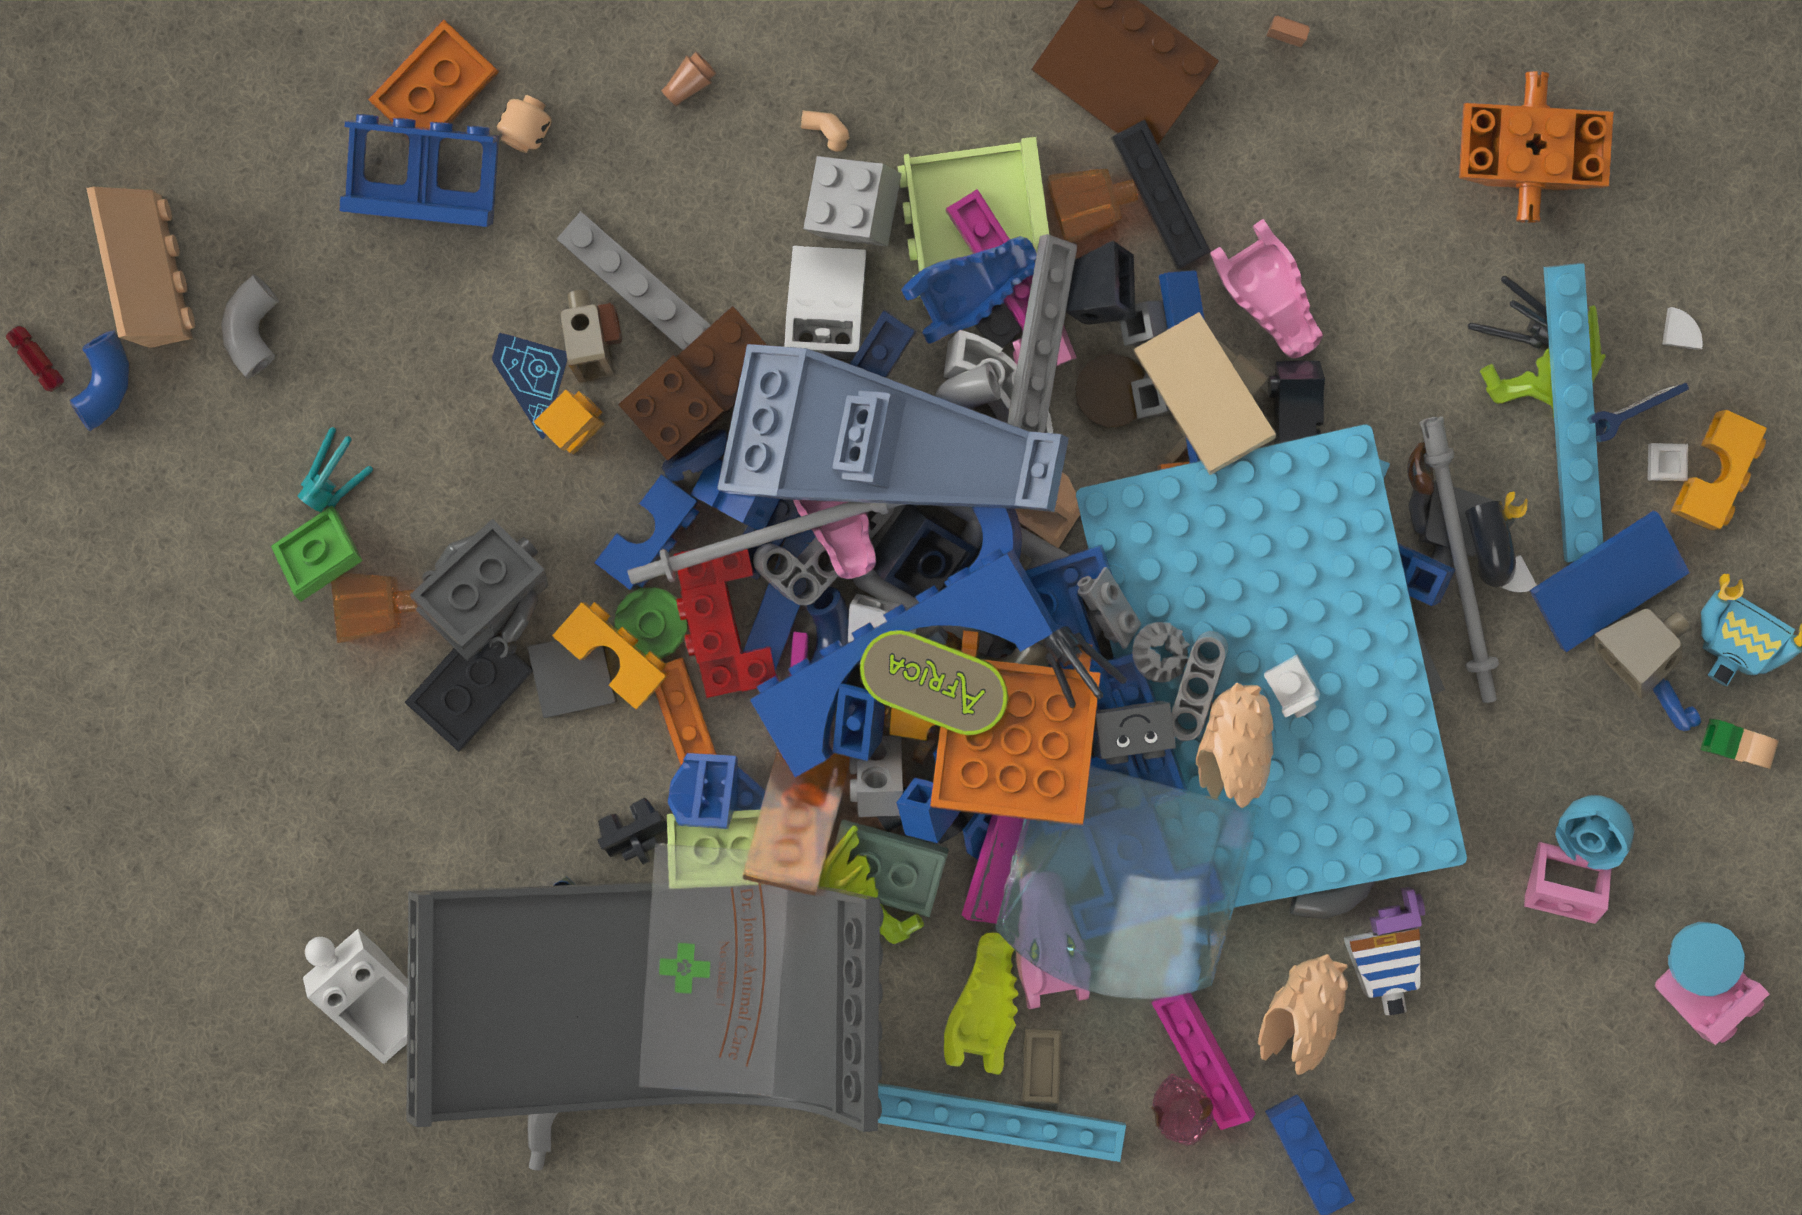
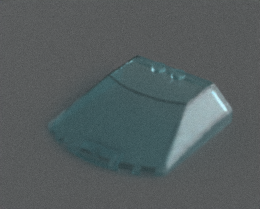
(1134, 893)

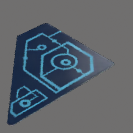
(530, 372)

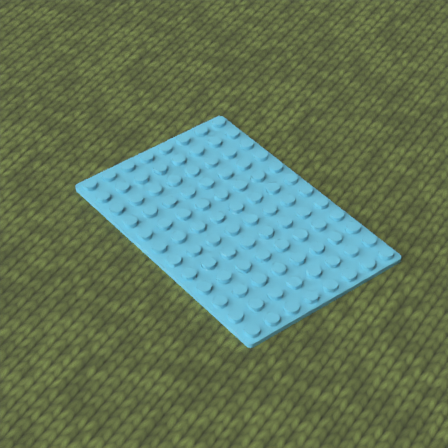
(1285, 562)

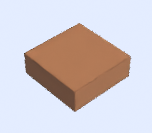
(1288, 31)

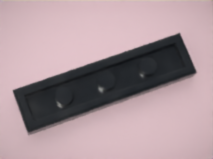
(1160, 194)

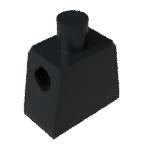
(1103, 286)

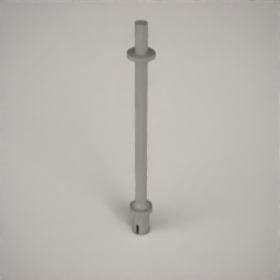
(1439, 458)
(669, 565)

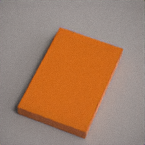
(435, 80)

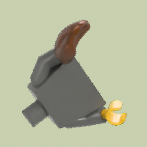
(1428, 514)

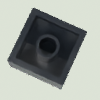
(921, 552)

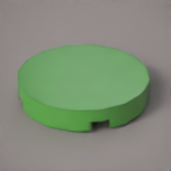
(658, 617)

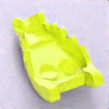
(985, 1008)

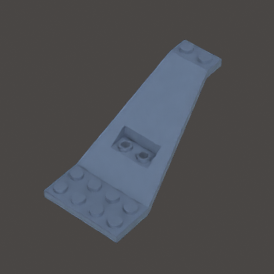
(805, 424)

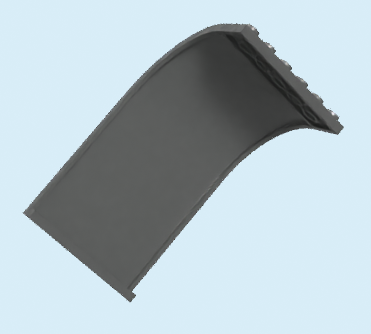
(514, 966)

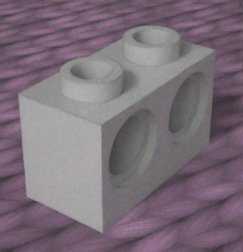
(878, 780)

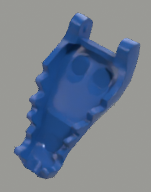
(967, 287)

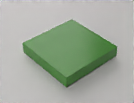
(316, 553)

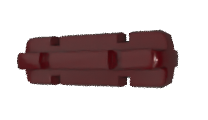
(34, 358)

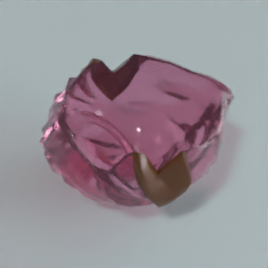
(1182, 1110)

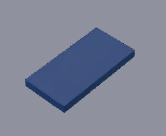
(1609, 581)

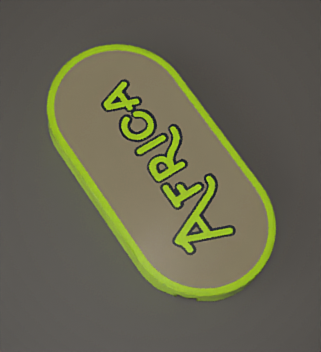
(934, 682)

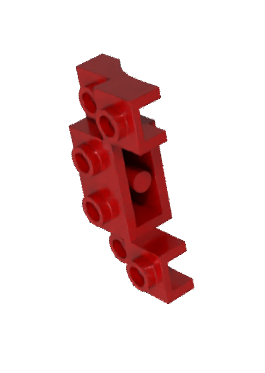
(714, 628)

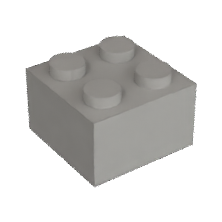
(852, 201)

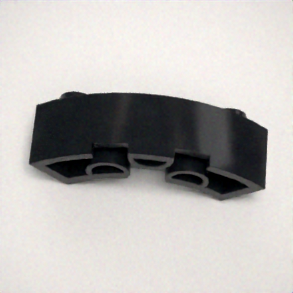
(1297, 399)

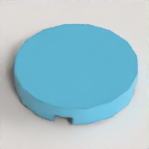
(1706, 959)

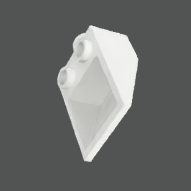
(826, 299)
(359, 992)

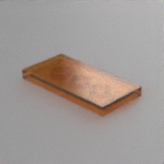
(796, 825)

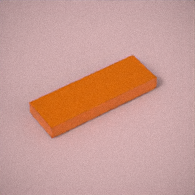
(683, 712)

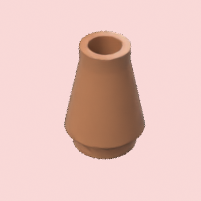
(689, 78)

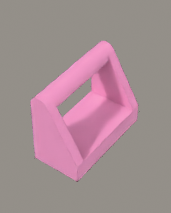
(1565, 899)

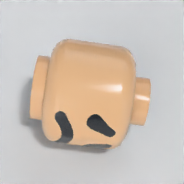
(524, 124)

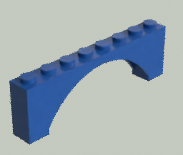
(990, 599)

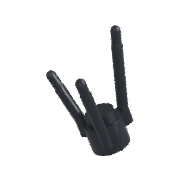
(1537, 324)
(1065, 648)

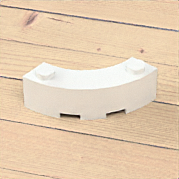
(970, 351)

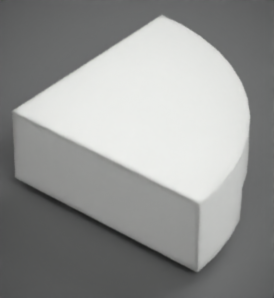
(1681, 330)
(1522, 579)

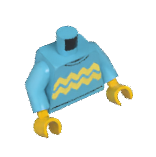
(1744, 635)

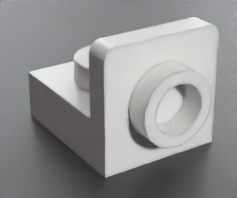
(1293, 687)

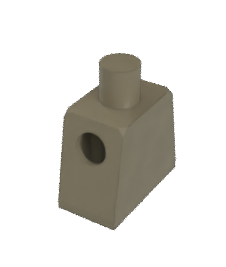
(585, 349)
(1642, 648)

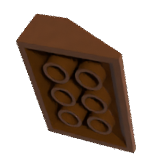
(1125, 65)

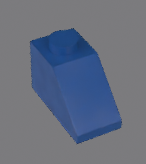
(857, 723)

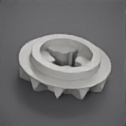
(1149, 662)

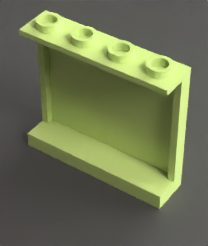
(1004, 176)

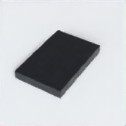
(466, 694)

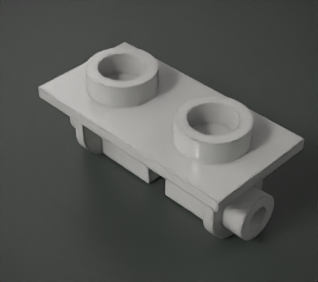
(1115, 613)

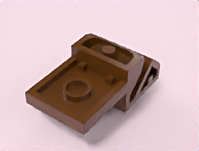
(693, 387)

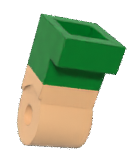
(1739, 744)

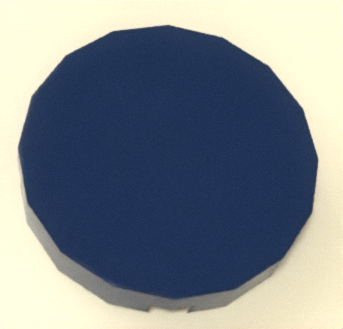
(698, 455)

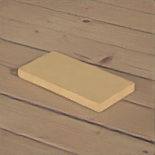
(1205, 393)

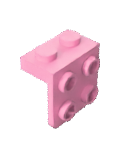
(1717, 1015)

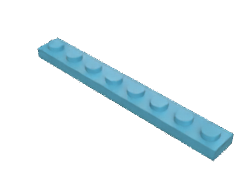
(1572, 406)
(1001, 1122)

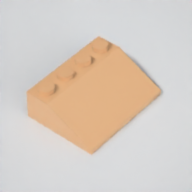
(141, 265)

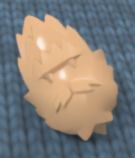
(1237, 745)
(1307, 1007)

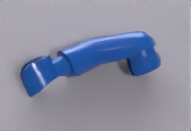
(1681, 718)

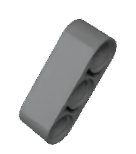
(1203, 668)

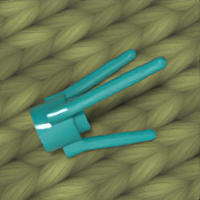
(317, 488)

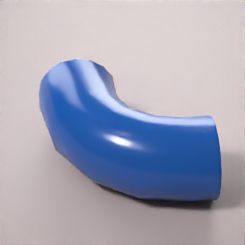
(107, 381)

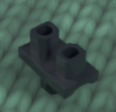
(635, 837)

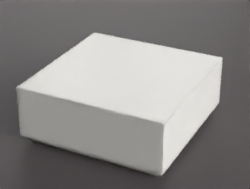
(1667, 462)

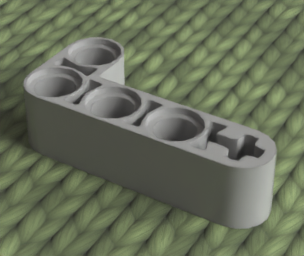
(805, 566)

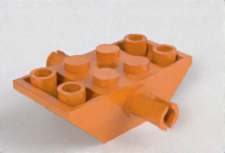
(1570, 146)

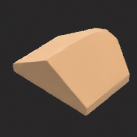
(1053, 525)

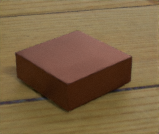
(610, 324)

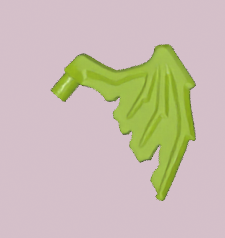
(1540, 386)
(853, 877)

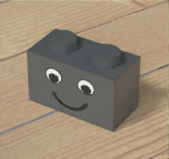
(1133, 730)

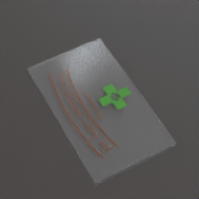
(711, 974)

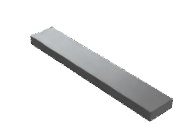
(1042, 334)

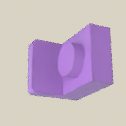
(1394, 919)

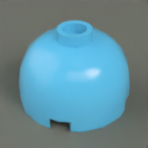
(1596, 831)

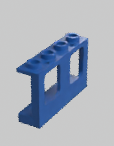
(420, 195)

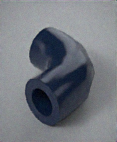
(831, 620)

